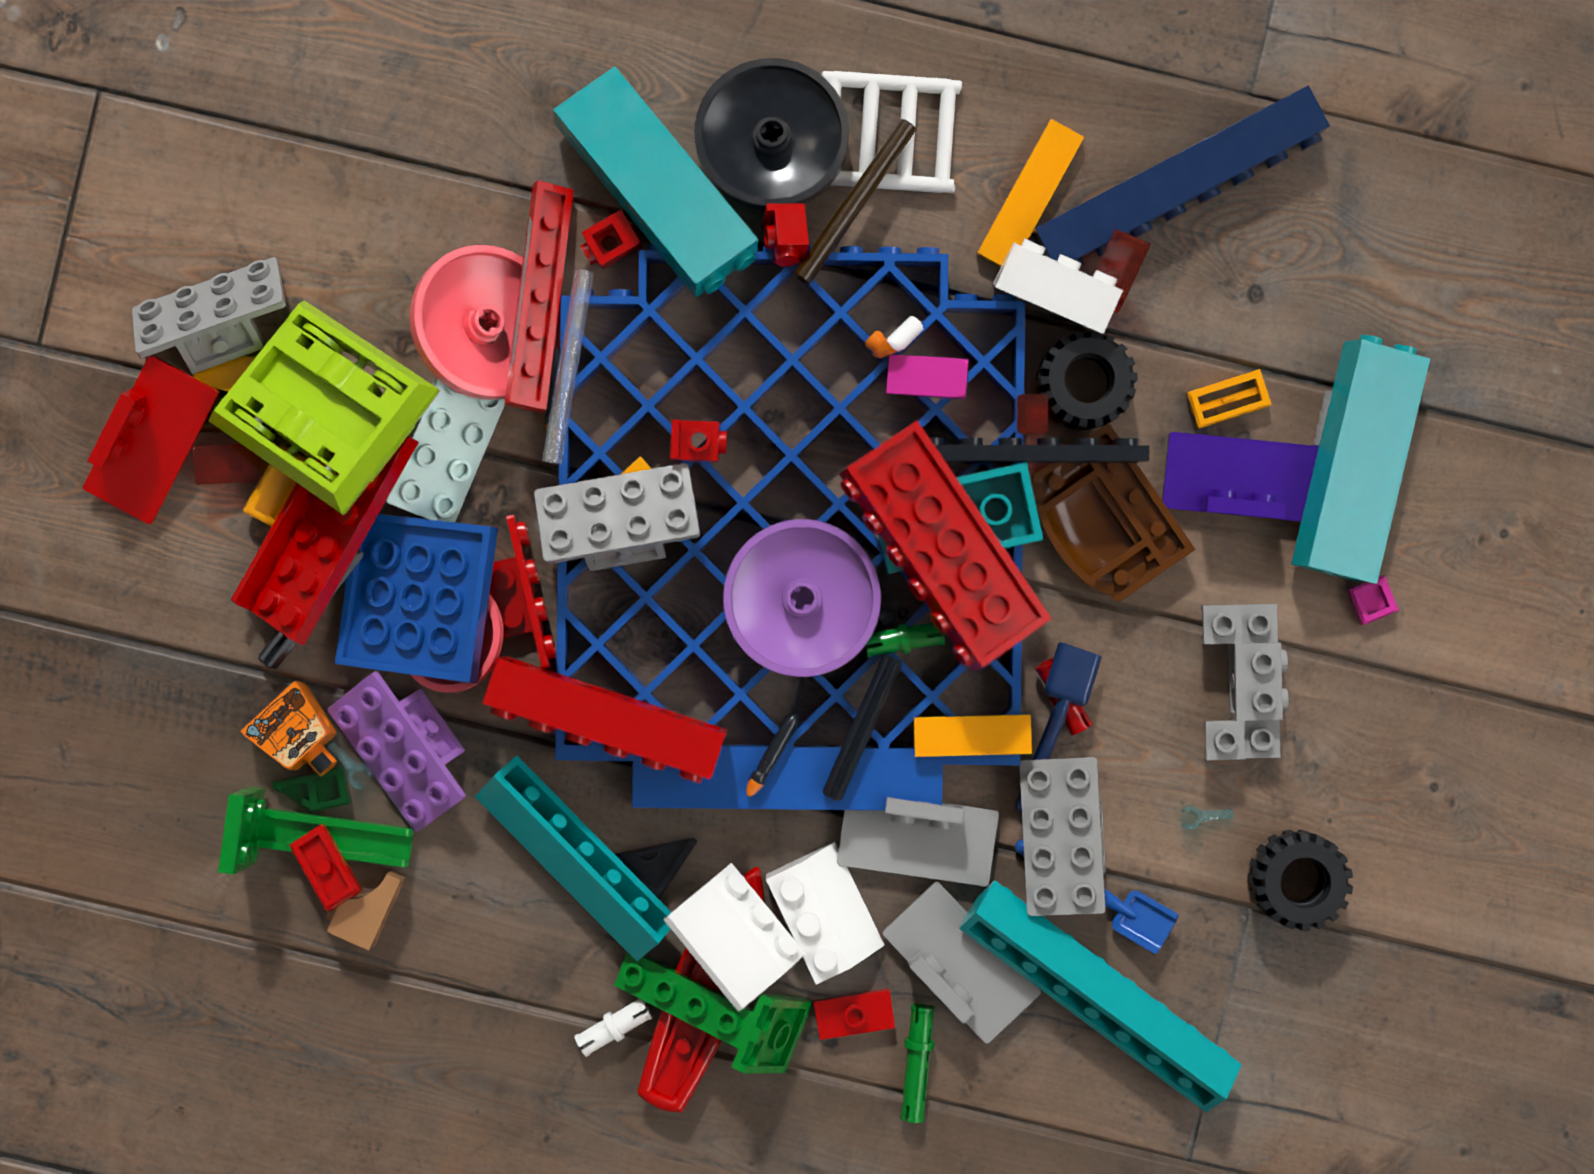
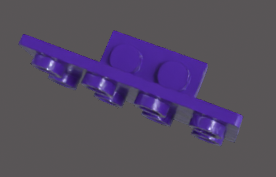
(1237, 476)

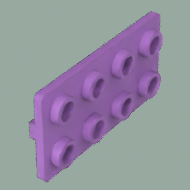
(403, 747)

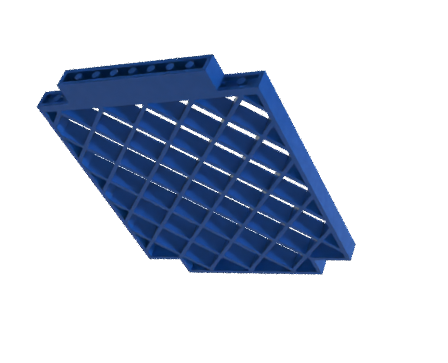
(801, 769)

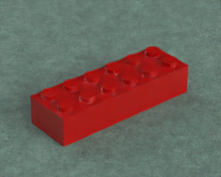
(604, 717)

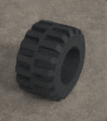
(1115, 365)
(1330, 888)

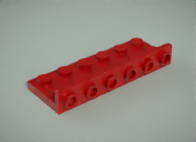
(943, 547)
(311, 552)

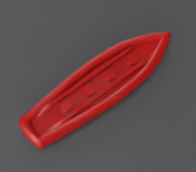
(678, 1049)

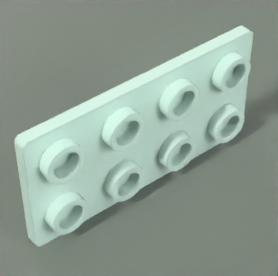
(448, 454)

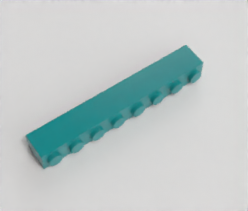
(1101, 997)

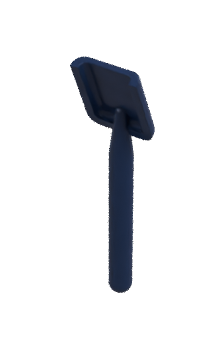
(1071, 682)

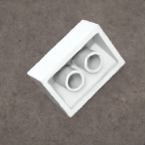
(1058, 285)
(824, 912)
(734, 937)

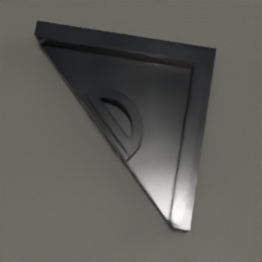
(658, 863)

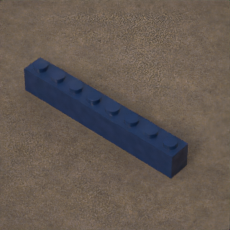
(1186, 177)

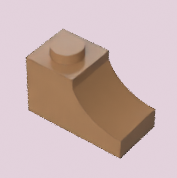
(364, 915)

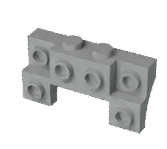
(1253, 679)

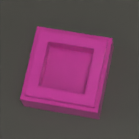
(1372, 600)

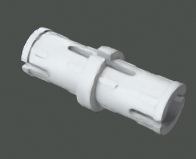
(613, 1026)

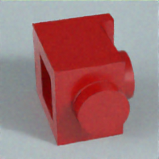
(615, 227)
(785, 232)
(682, 446)

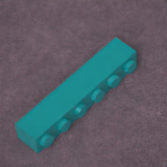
(576, 857)

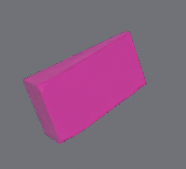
(927, 376)

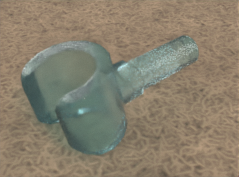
(350, 765)
(1205, 815)

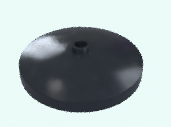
(766, 102)

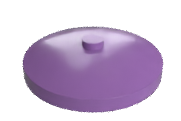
(802, 598)

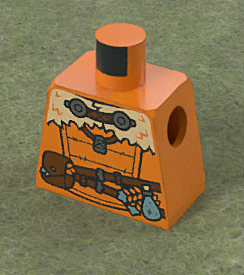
(294, 730)

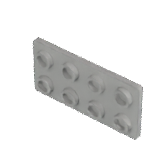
(212, 318)
(617, 517)
(1063, 836)
(921, 840)
(956, 967)

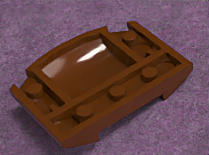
(1108, 522)

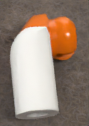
(896, 341)

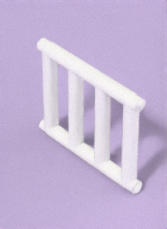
(910, 87)

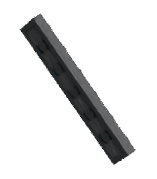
(1046, 451)

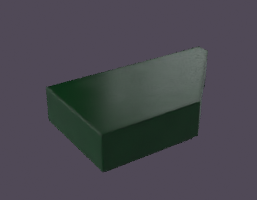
(317, 791)

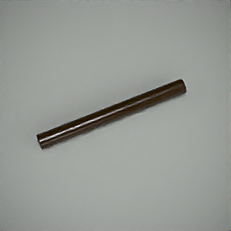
(855, 202)

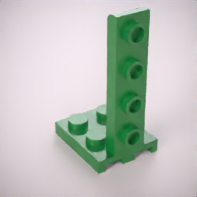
(254, 827)
(761, 1034)

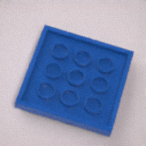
(418, 598)

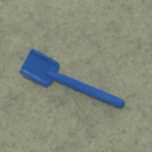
(1137, 917)

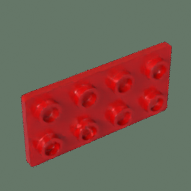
(148, 439)
(516, 597)

